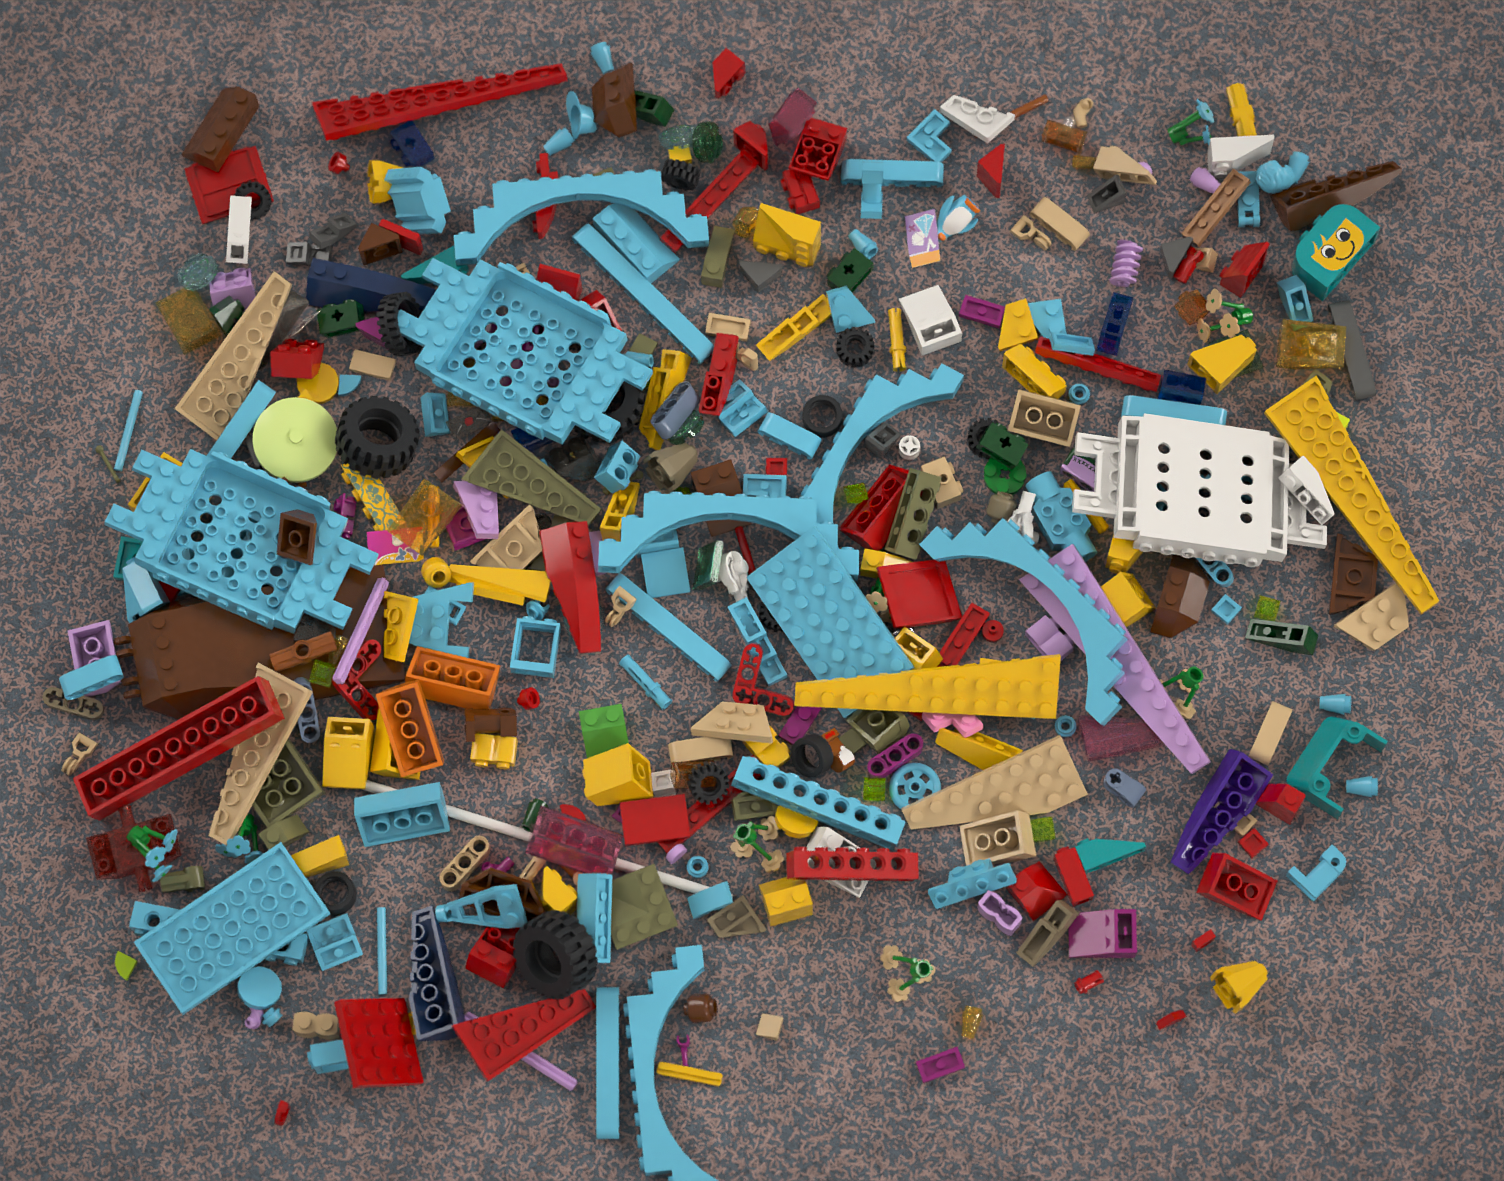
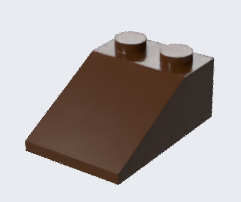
(718, 479)

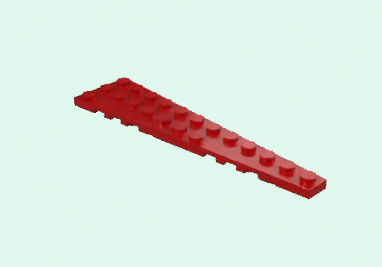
(414, 102)

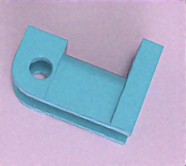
(872, 190)
(1321, 875)

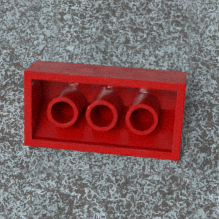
(873, 518)

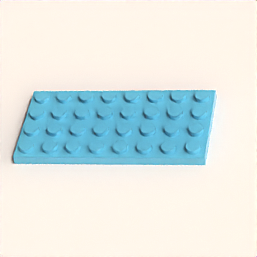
(826, 613)
(231, 928)

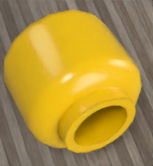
(436, 572)

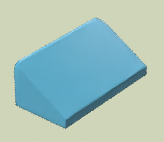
(434, 414)

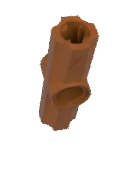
(290, 656)

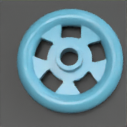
(898, 780)

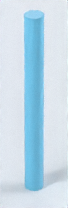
(128, 430)
(381, 944)

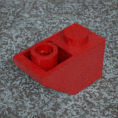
(726, 70)

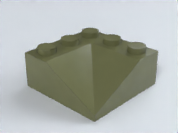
(287, 787)
(639, 907)

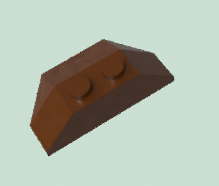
(615, 101)
(1180, 598)
(492, 877)

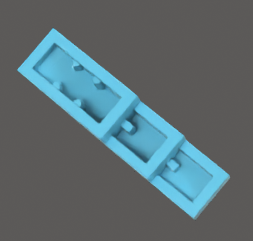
(754, 632)

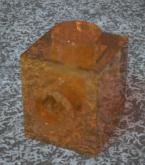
(1191, 306)

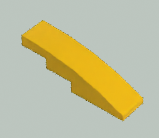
(795, 328)

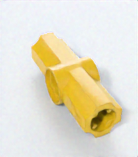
(1241, 110)

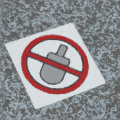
(301, 325)

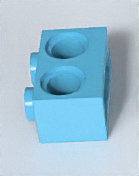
(617, 467)

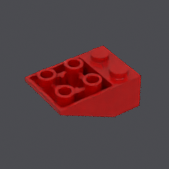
(818, 148)
(493, 955)

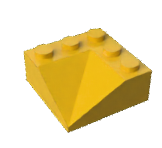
(787, 235)

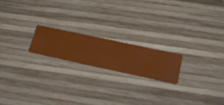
(454, 462)

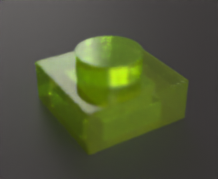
(855, 493)
(1267, 608)
(322, 673)
(874, 789)
(1043, 829)

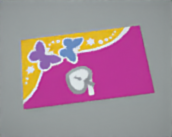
(390, 548)

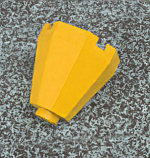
(377, 185)
(1240, 982)

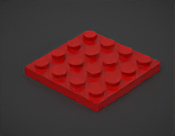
(378, 1042)

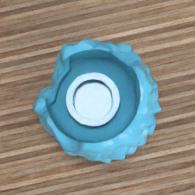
(1274, 178)

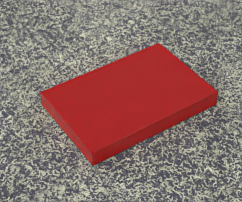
(655, 820)

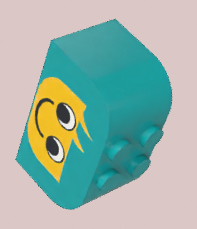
(1332, 248)

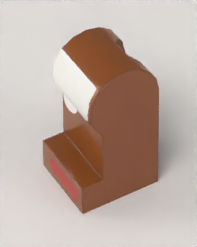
(842, 757)

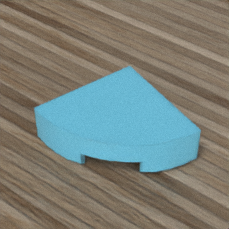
(348, 384)

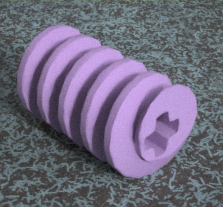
(1125, 263)

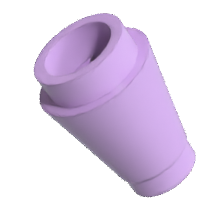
(1204, 180)

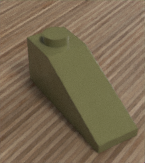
(717, 257)

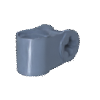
(1125, 788)

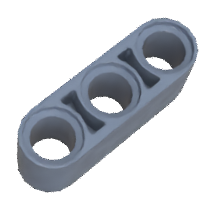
(675, 410)
(308, 719)

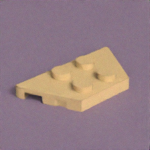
(516, 544)
(1377, 619)
(735, 722)

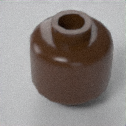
(700, 1008)

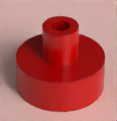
(338, 163)
(992, 635)
(529, 698)

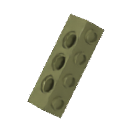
(908, 504)

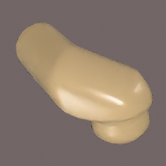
(1081, 111)

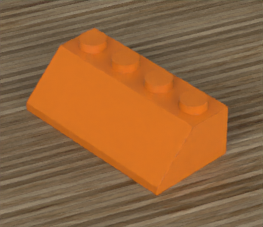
(454, 678)
(410, 728)

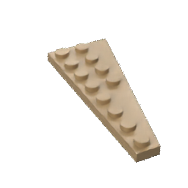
(232, 369)
(256, 757)

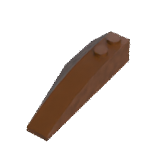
(1306, 201)

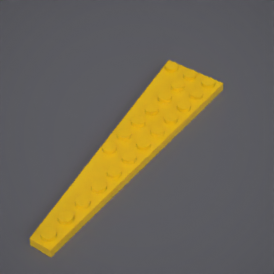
(1315, 432)
(989, 689)

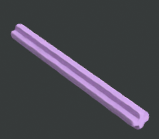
(360, 631)
(543, 1065)

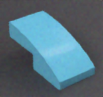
(710, 899)

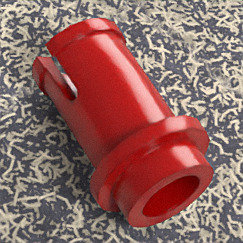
(1088, 982)

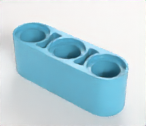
(787, 433)
(91, 677)

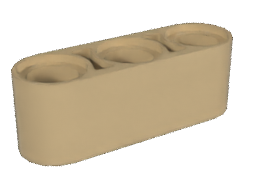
(1059, 222)
(1270, 733)
(700, 749)
(467, 853)

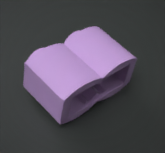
(1048, 638)
(994, 909)

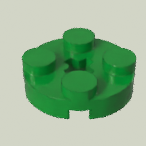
(995, 483)

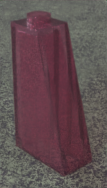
(1117, 737)

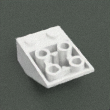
(931, 320)
(828, 838)

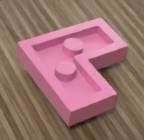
(965, 724)

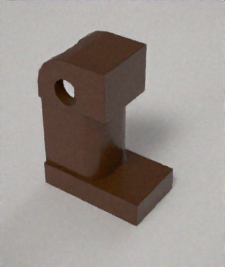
(490, 721)

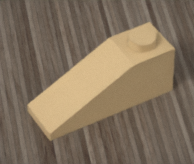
(1114, 161)

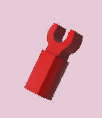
(1188, 265)

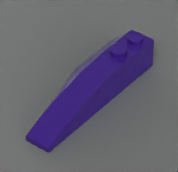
(1237, 788)

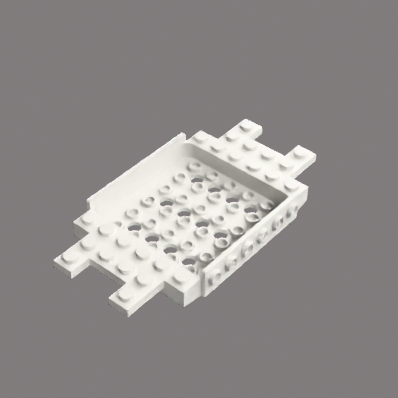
(1129, 492)

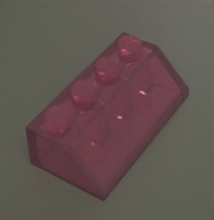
(573, 842)

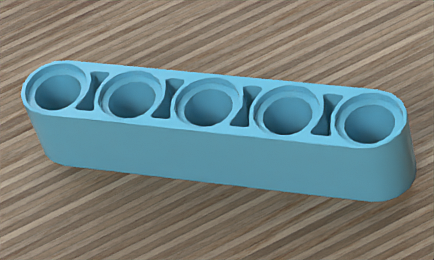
(896, 172)
(1139, 405)
(243, 419)

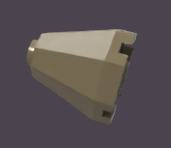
(671, 465)

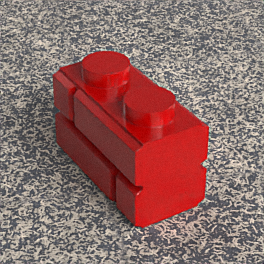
(800, 191)

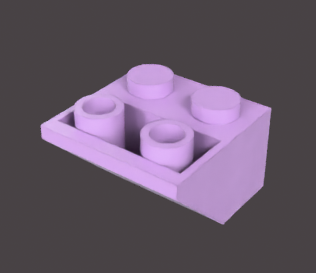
(236, 284)

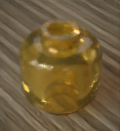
(745, 221)

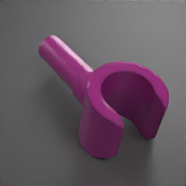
(684, 1046)

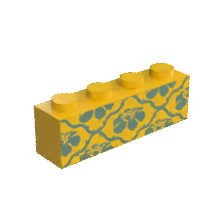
(374, 497)

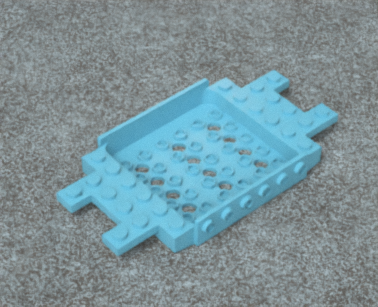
(458, 319)
(172, 512)

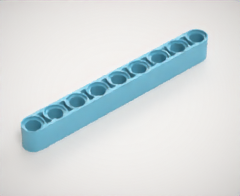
(642, 291)

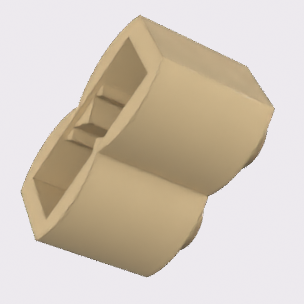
(309, 1025)

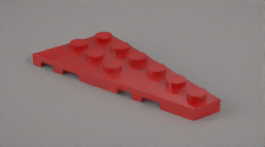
(510, 1035)

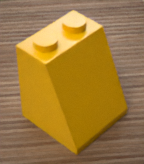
(1222, 361)
(1121, 555)
(1128, 598)
(617, 776)
(786, 900)

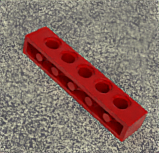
(800, 870)

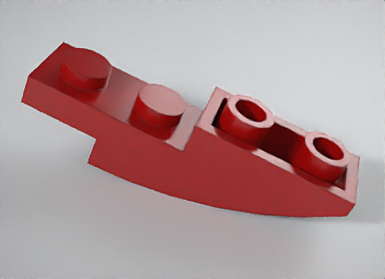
(544, 216)
(720, 375)

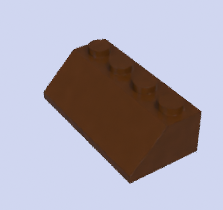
(222, 127)

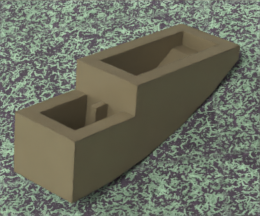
(1047, 932)

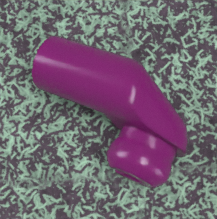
(504, 866)

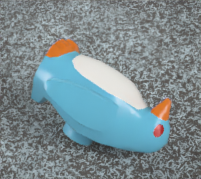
(956, 217)

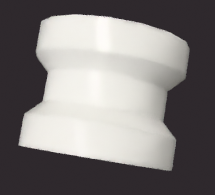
(909, 442)

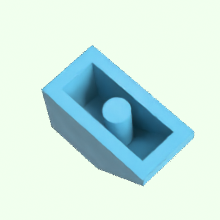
(1295, 299)

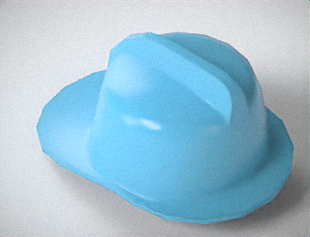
(580, 116)

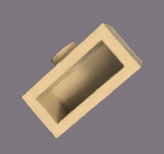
(949, 490)

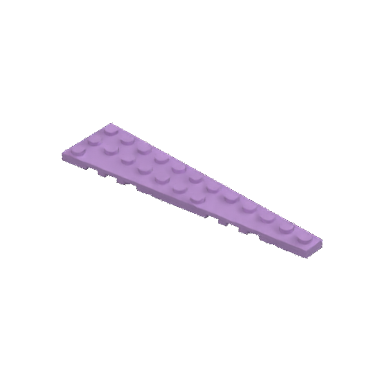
(1139, 683)

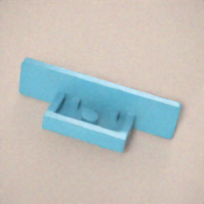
(971, 881)

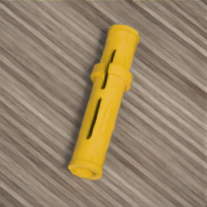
(897, 347)

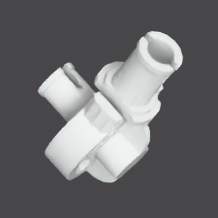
(1023, 516)
(733, 574)

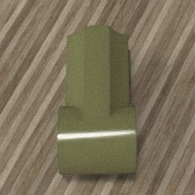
(188, 879)

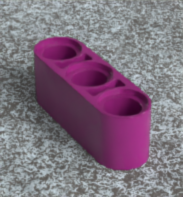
(900, 748)

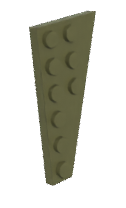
(520, 475)

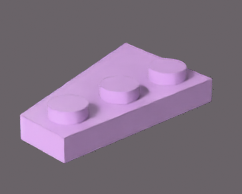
(481, 509)

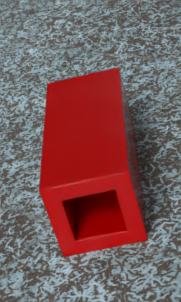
(1073, 876)

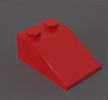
(1244, 268)
(1236, 885)

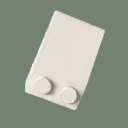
(1236, 153)

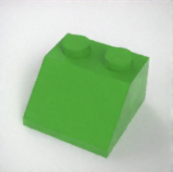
(603, 729)

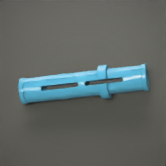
(641, 677)

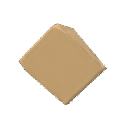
(1209, 260)
(769, 1026)

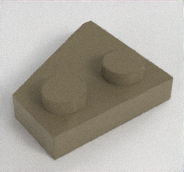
(736, 920)

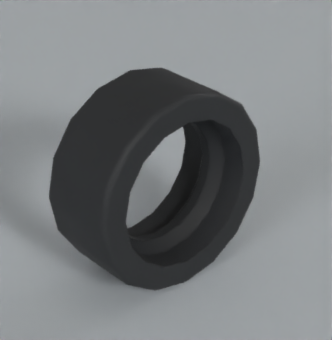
(822, 400)
(823, 750)
(333, 876)

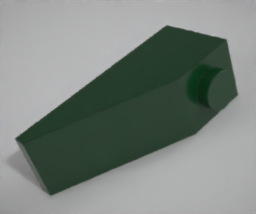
(653, 108)
(1282, 635)

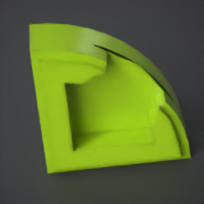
(124, 965)

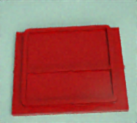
(213, 189)
(919, 593)

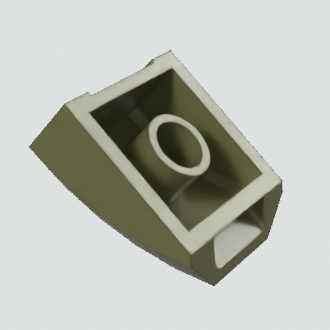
(879, 727)

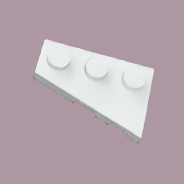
(976, 119)

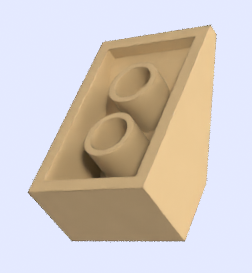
(999, 838)

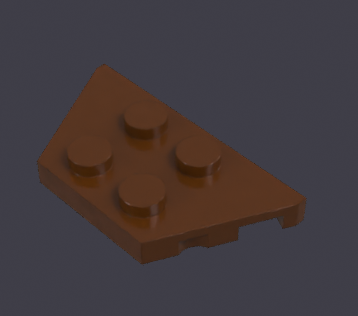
(1352, 576)

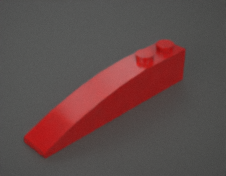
(572, 574)

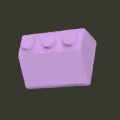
(91, 644)

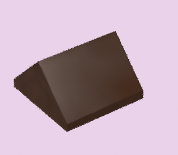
(378, 245)

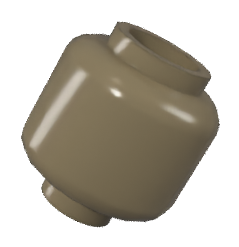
(1001, 506)

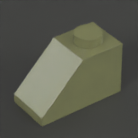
(284, 831)

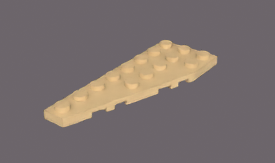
(1027, 782)

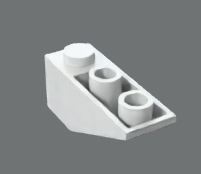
(238, 229)
(1308, 488)

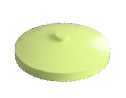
(295, 439)

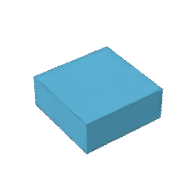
(1226, 609)

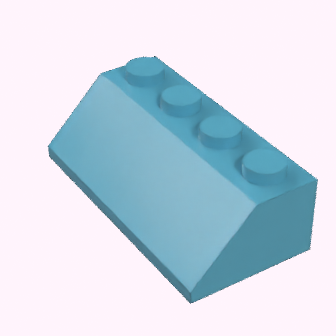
(635, 240)
(401, 814)

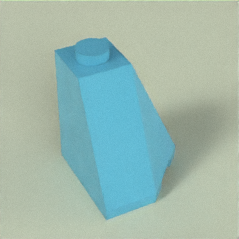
(142, 591)

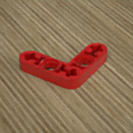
(352, 677)
(749, 685)

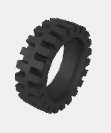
(389, 322)

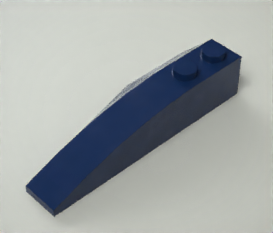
(337, 282)
(434, 987)

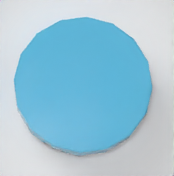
(259, 988)

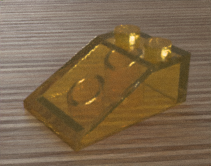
(188, 319)
(1310, 345)
(424, 517)

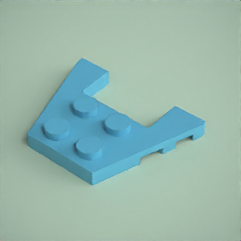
(432, 619)

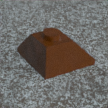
(297, 536)

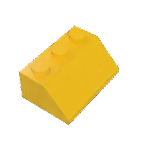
(1032, 373)
(383, 758)

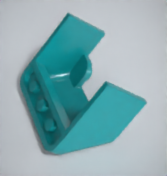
(1306, 772)

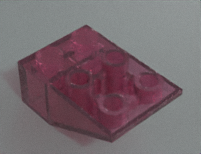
(790, 116)

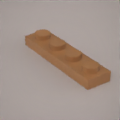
(1216, 207)

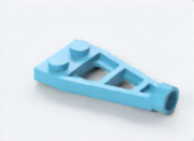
(508, 903)

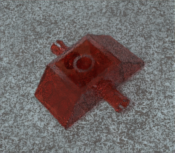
(113, 853)

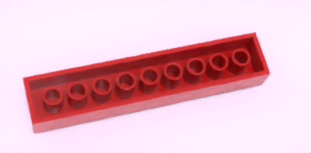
(178, 748)

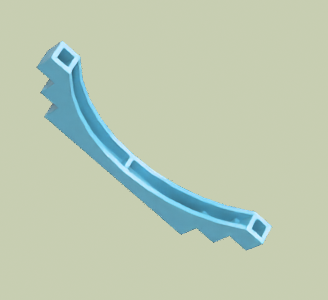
(630, 189)
(877, 405)
(670, 511)
(1097, 633)
(646, 1021)

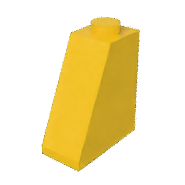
(322, 857)

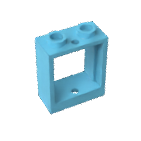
(535, 668)
(328, 1057)

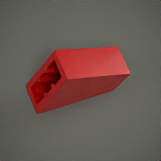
(1281, 801)

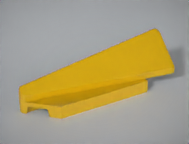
(662, 382)
(503, 583)
(977, 748)

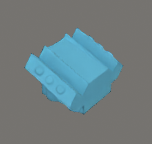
(418, 199)

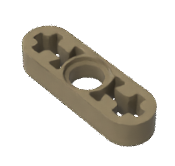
(86, 712)

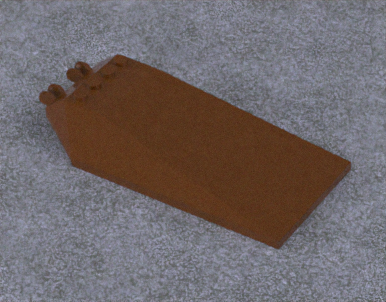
(201, 651)

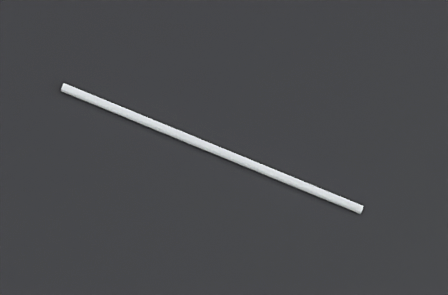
(522, 834)

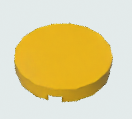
(322, 386)
(794, 823)

